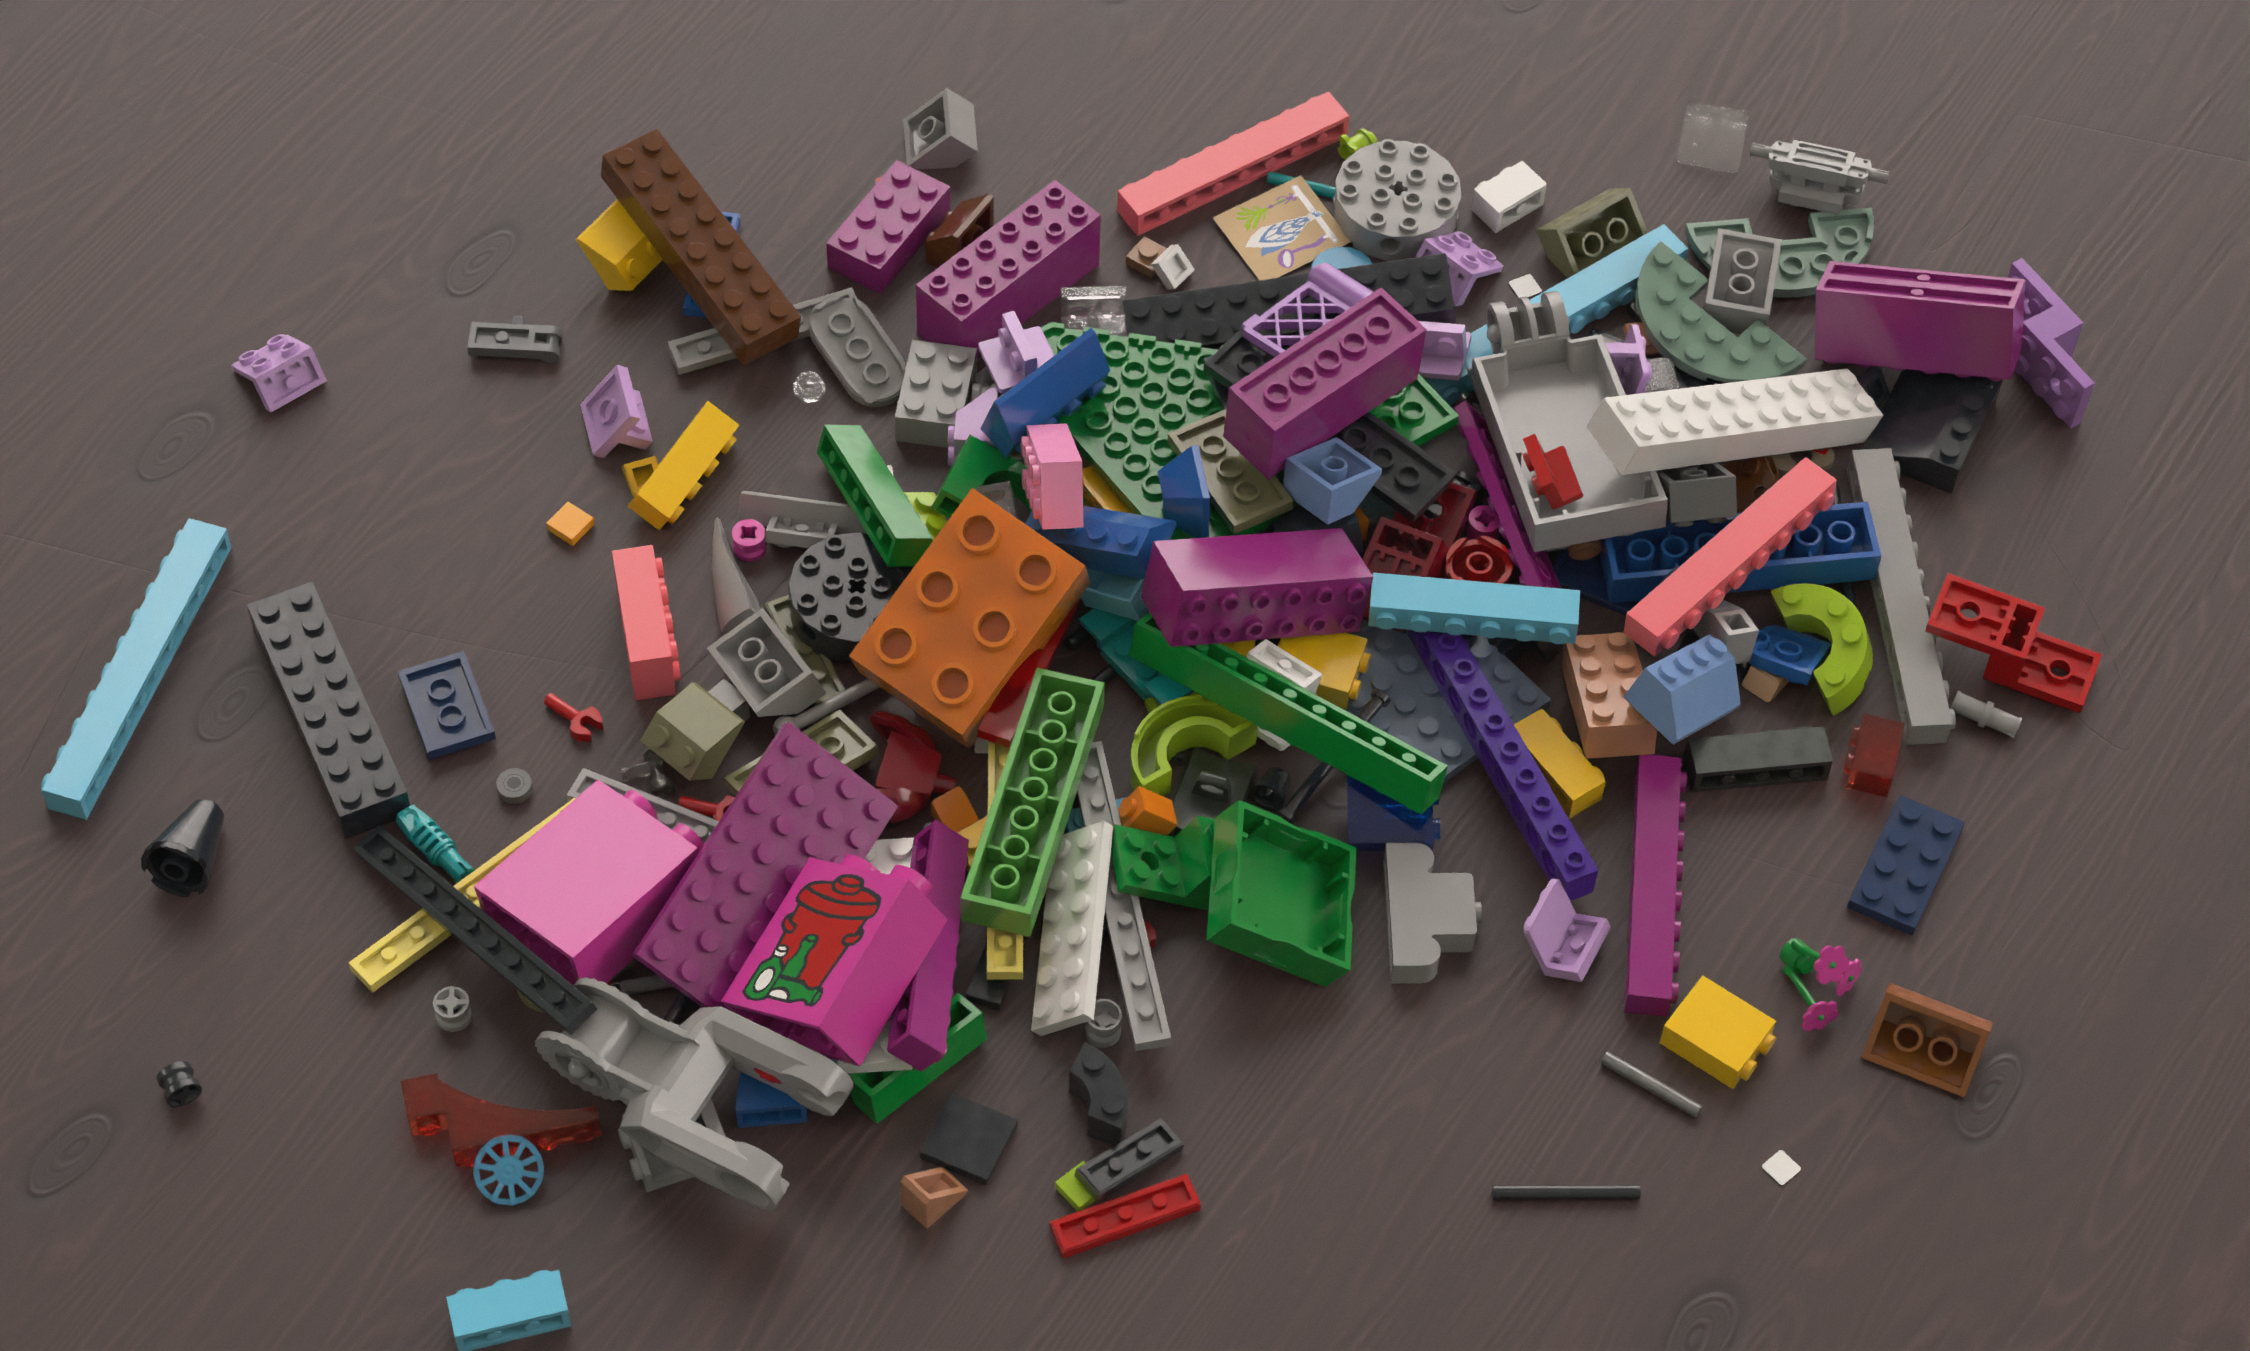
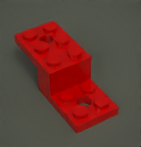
(2017, 651)

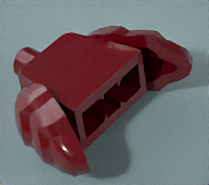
(908, 766)

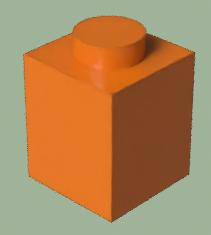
(1147, 812)

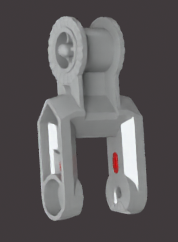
(672, 1072)

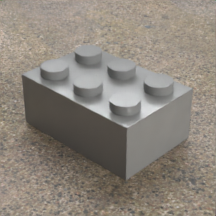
(933, 390)

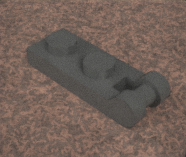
(515, 341)

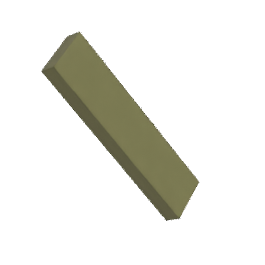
(819, 664)

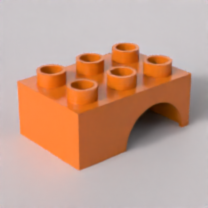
(969, 616)

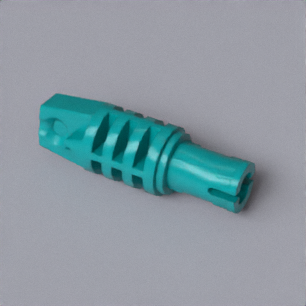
(433, 842)

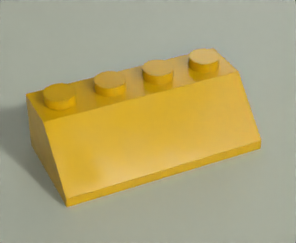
(618, 249)

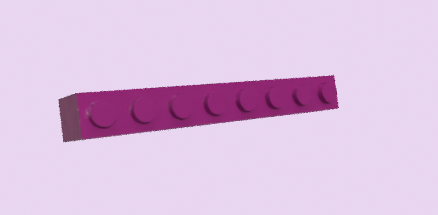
(1653, 886)
(922, 1014)

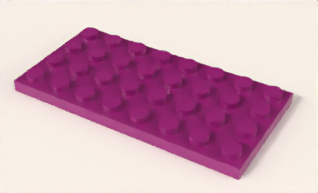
(788, 810)

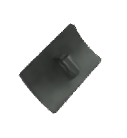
(1210, 786)

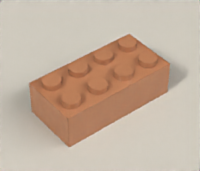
(1597, 677)

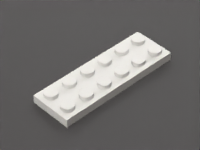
(1072, 930)

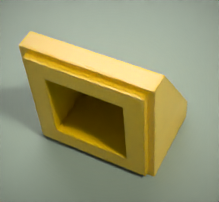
(638, 473)

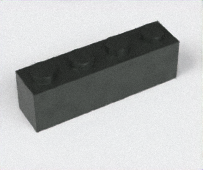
(1758, 759)

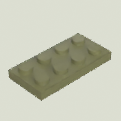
(1234, 485)
(834, 734)

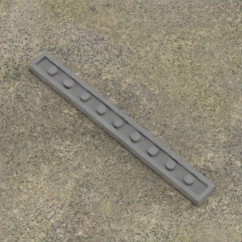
(1124, 918)

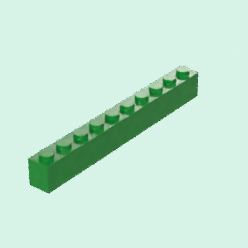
(1295, 716)

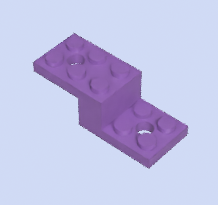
(2048, 348)

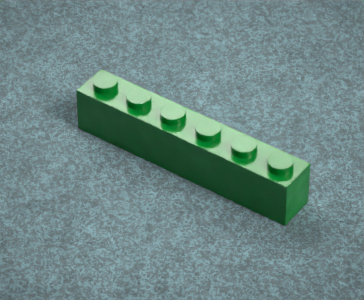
(874, 494)

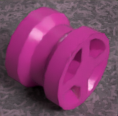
(1476, 523)
(748, 548)

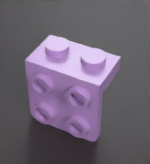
(1561, 938)

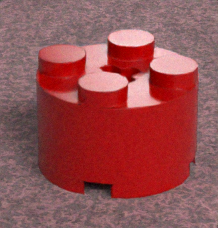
(1478, 561)

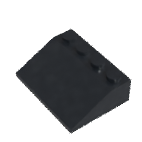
(1934, 424)

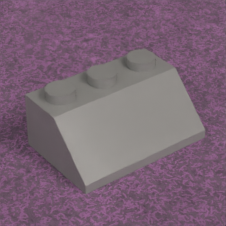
(766, 667)

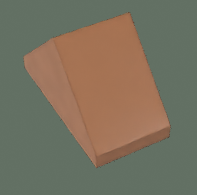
(930, 1194)

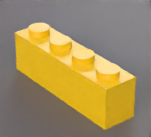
(684, 465)

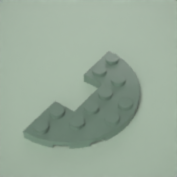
(1800, 260)
(1694, 337)

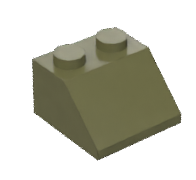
(693, 732)

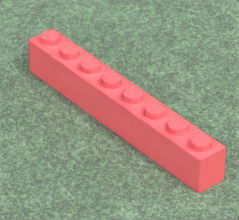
(1232, 163)
(1730, 557)

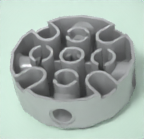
(1395, 198)

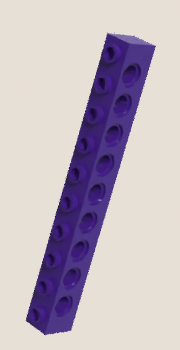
(1507, 761)

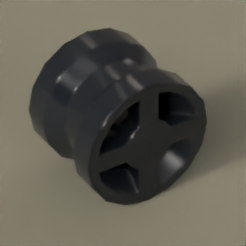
(179, 1084)

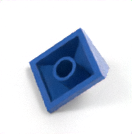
(1186, 493)

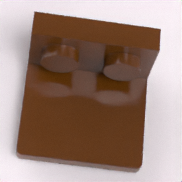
(1753, 478)

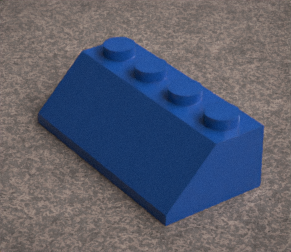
(1048, 393)
(1110, 540)

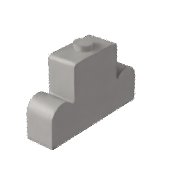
(1425, 912)

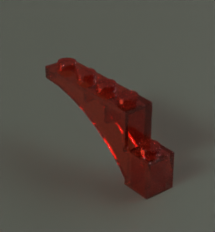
(474, 1122)

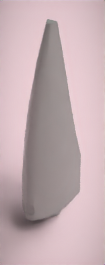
(732, 592)

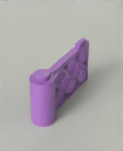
(1324, 283)

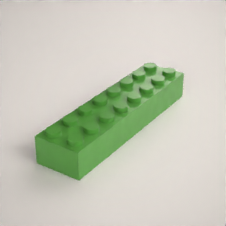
(1032, 802)

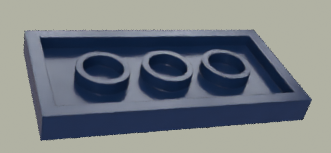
(1905, 864)

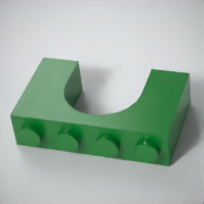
(978, 466)

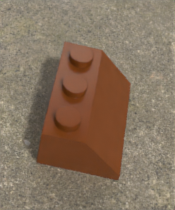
(1927, 1040)

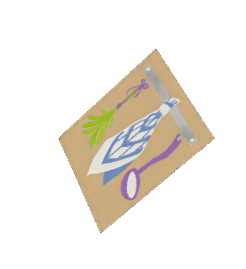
(1281, 229)

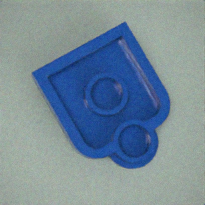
(1789, 653)

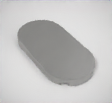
(857, 350)

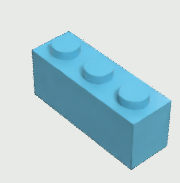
(508, 1310)

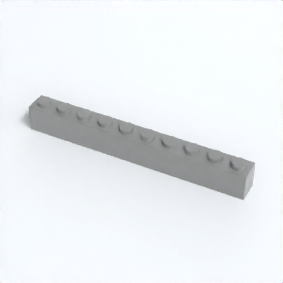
(1901, 601)

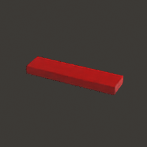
(1124, 1215)

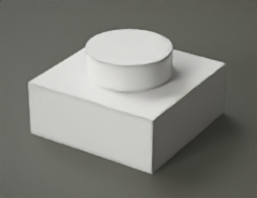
(1172, 267)

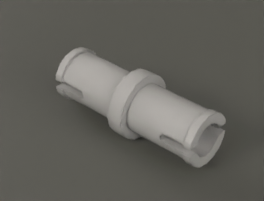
(1986, 714)

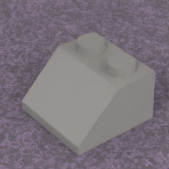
(940, 132)

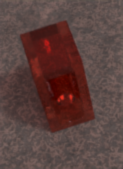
(1874, 755)

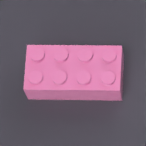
(1053, 476)

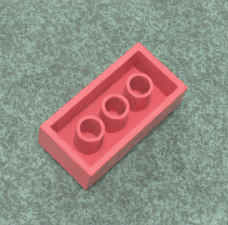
(646, 622)

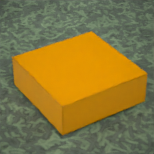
(570, 523)

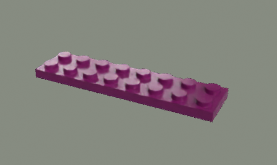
(1534, 566)

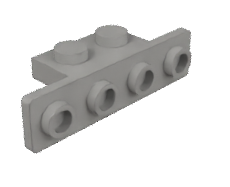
(797, 520)

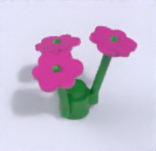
(1830, 965)

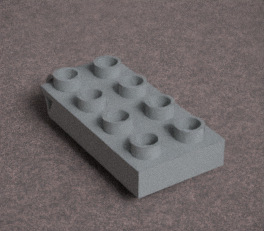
(1552, 389)

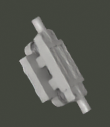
(1817, 174)

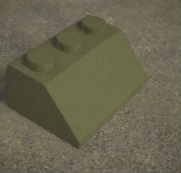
(1592, 230)

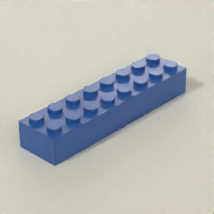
(1833, 549)

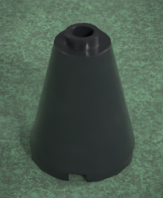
(186, 850)

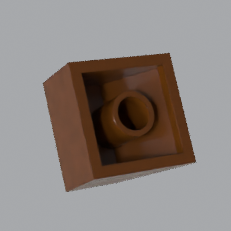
(960, 229)

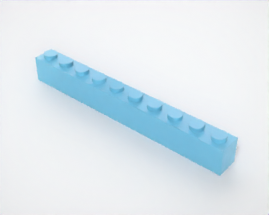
(1585, 297)
(135, 669)

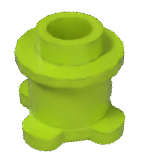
(1350, 145)

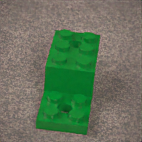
(1178, 864)

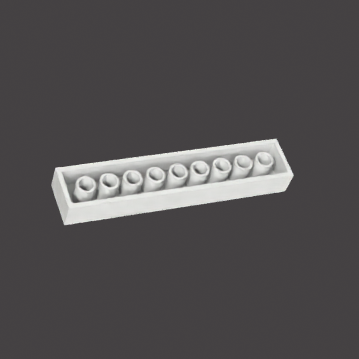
(1733, 421)

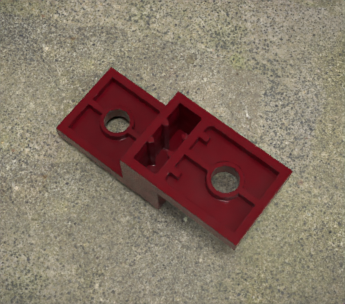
(1420, 545)

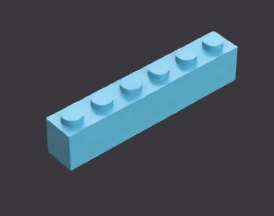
(1474, 608)

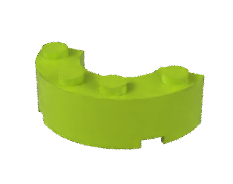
(1832, 615)
(1179, 726)

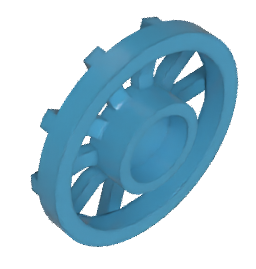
(508, 1170)

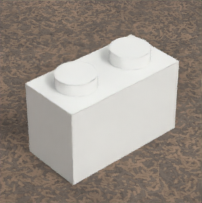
(1508, 196)

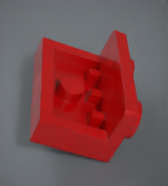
(1553, 472)

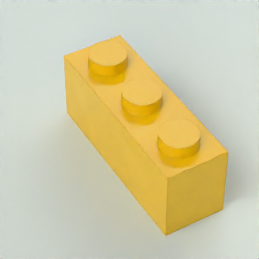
(1562, 763)

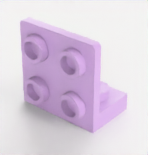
(1463, 259)
(281, 370)

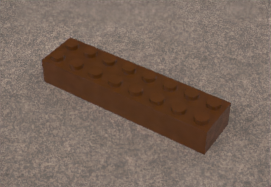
(700, 246)

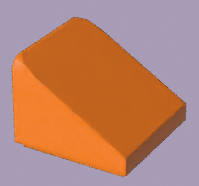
(954, 810)

